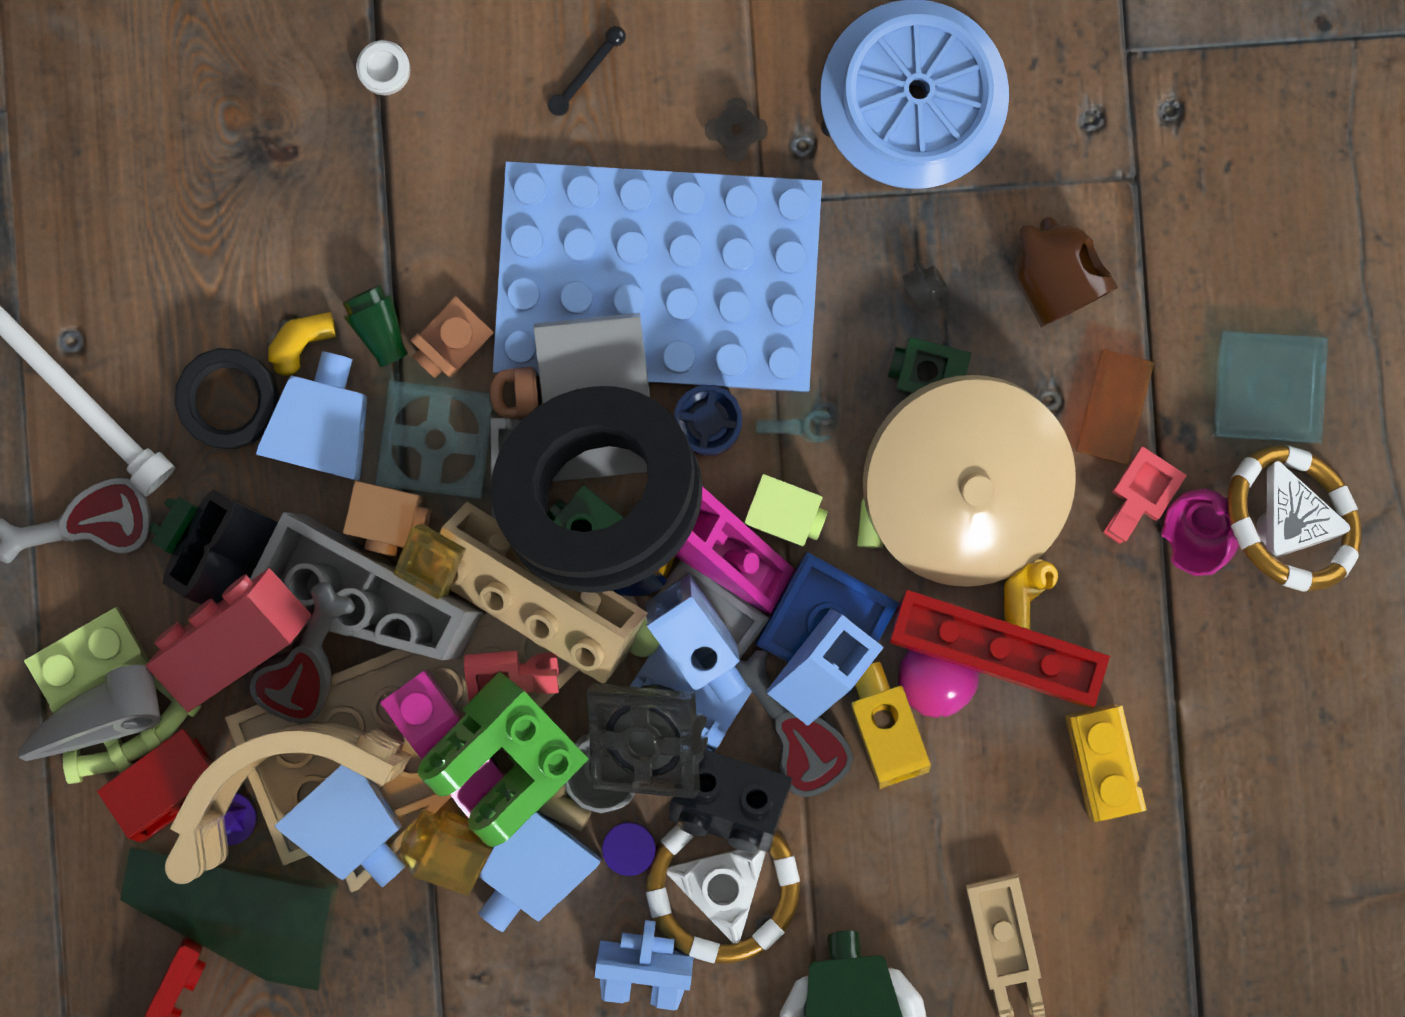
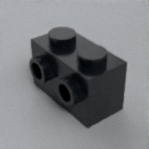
(734, 803)

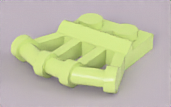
(80, 664)

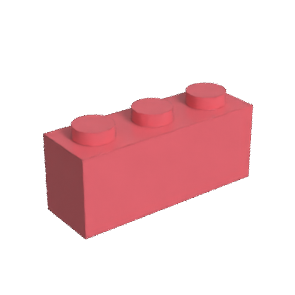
(227, 638)

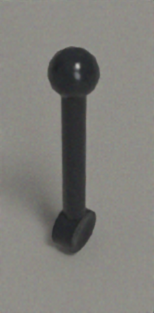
(559, 104)

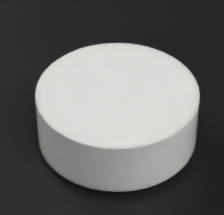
(383, 67)

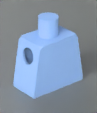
(319, 422)
(685, 621)
(346, 826)
(534, 871)

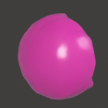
(1200, 532)
(935, 685)

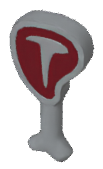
(106, 513)

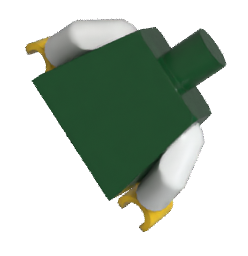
(852, 986)

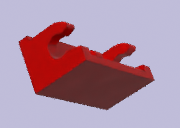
(156, 786)

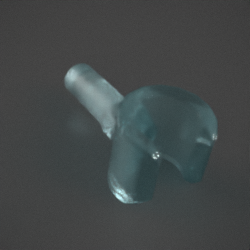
(794, 426)

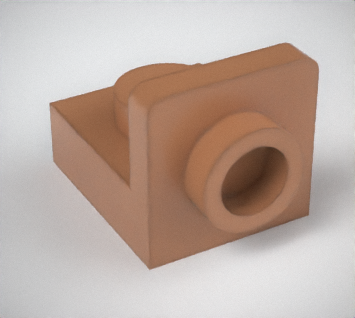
(450, 340)

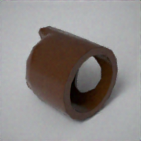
(1059, 270)

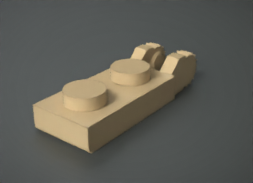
(1005, 941)

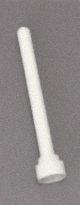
(145, 466)

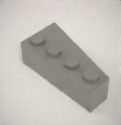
(385, 606)

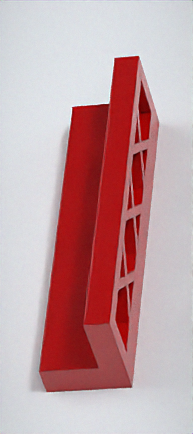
(999, 649)

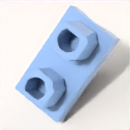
(646, 962)

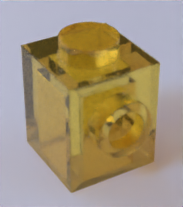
(444, 851)

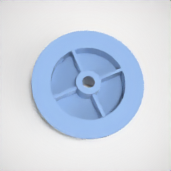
(883, 125)

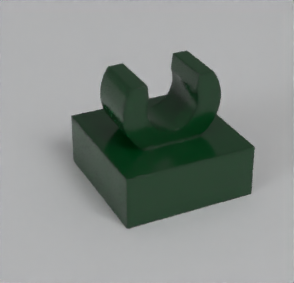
(175, 526)

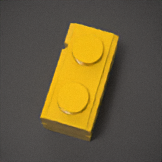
(1105, 762)

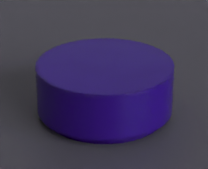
(628, 848)

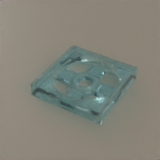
(398, 397)

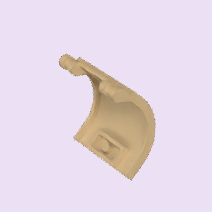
(201, 818)

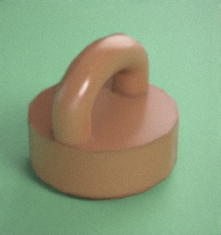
(525, 390)

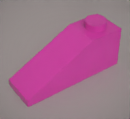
(735, 556)
(424, 717)

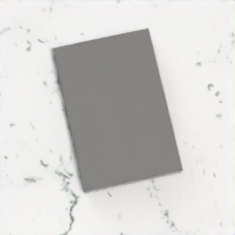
(590, 355)

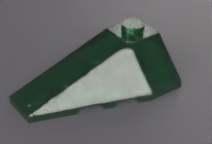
(246, 915)

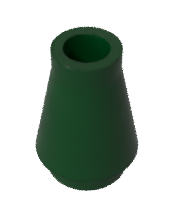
(376, 324)

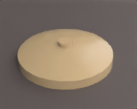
(969, 480)

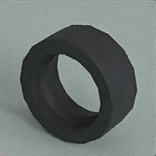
(187, 391)

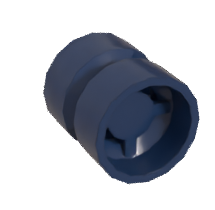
(709, 419)

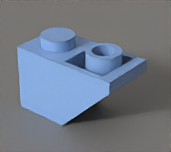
(824, 667)

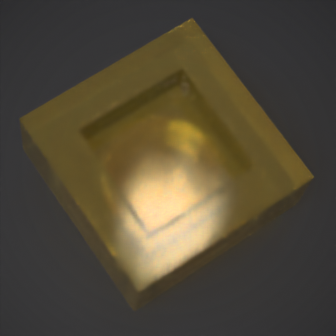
(429, 561)

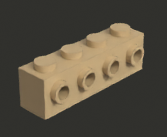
(579, 627)

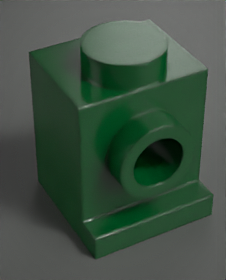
(904, 363)

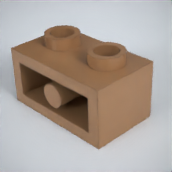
(384, 517)

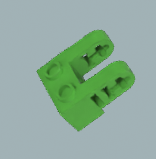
(542, 755)

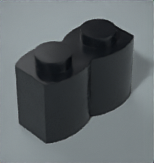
(220, 548)

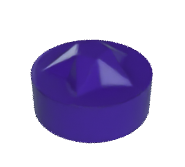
(240, 819)

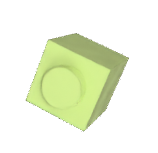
(786, 511)

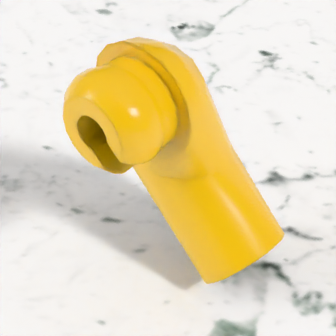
(293, 338)
(1024, 588)

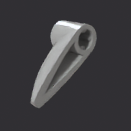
(104, 713)

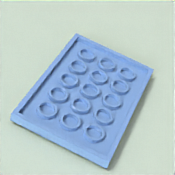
(704, 258)

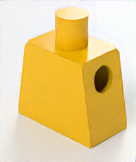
(892, 752)

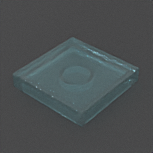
(1271, 387)

